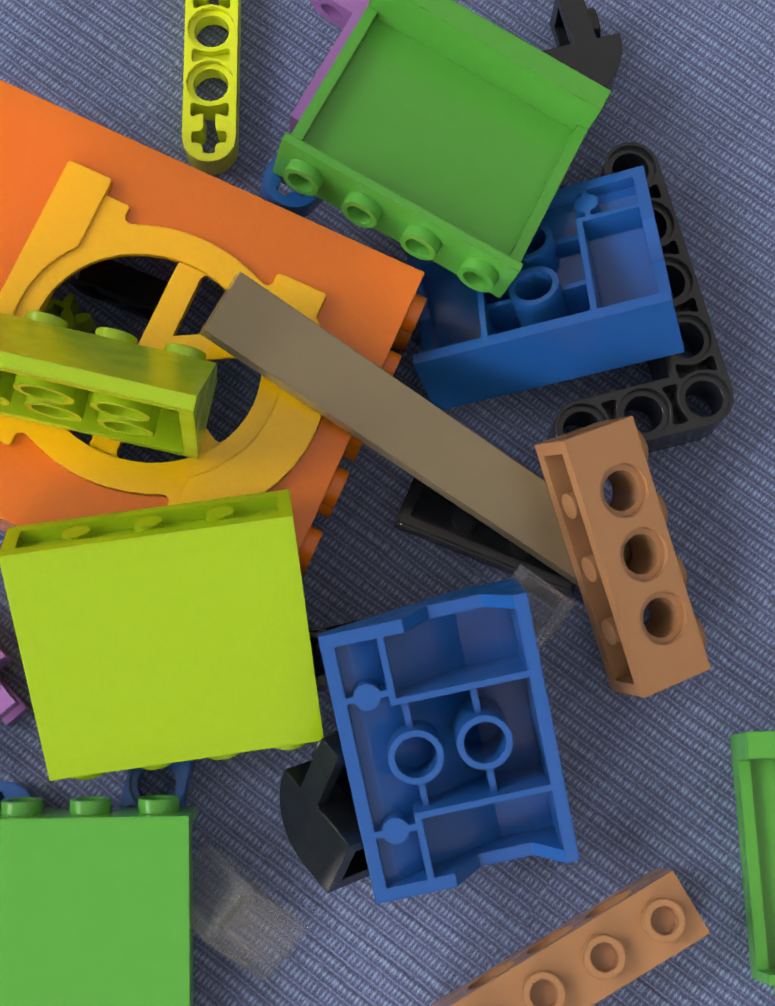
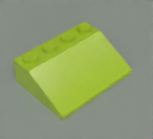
(105, 383)

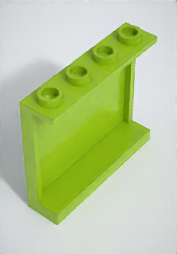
(163, 634)

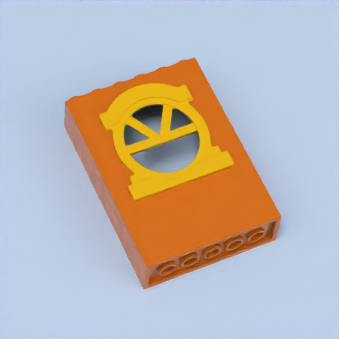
(94, 196)

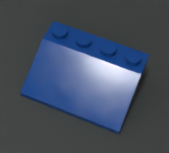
(581, 305)
(448, 739)

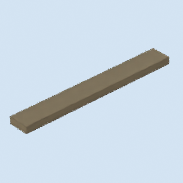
(389, 418)

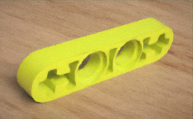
(206, 63)

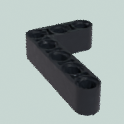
(672, 375)

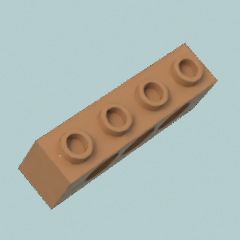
(595, 533)
(593, 950)

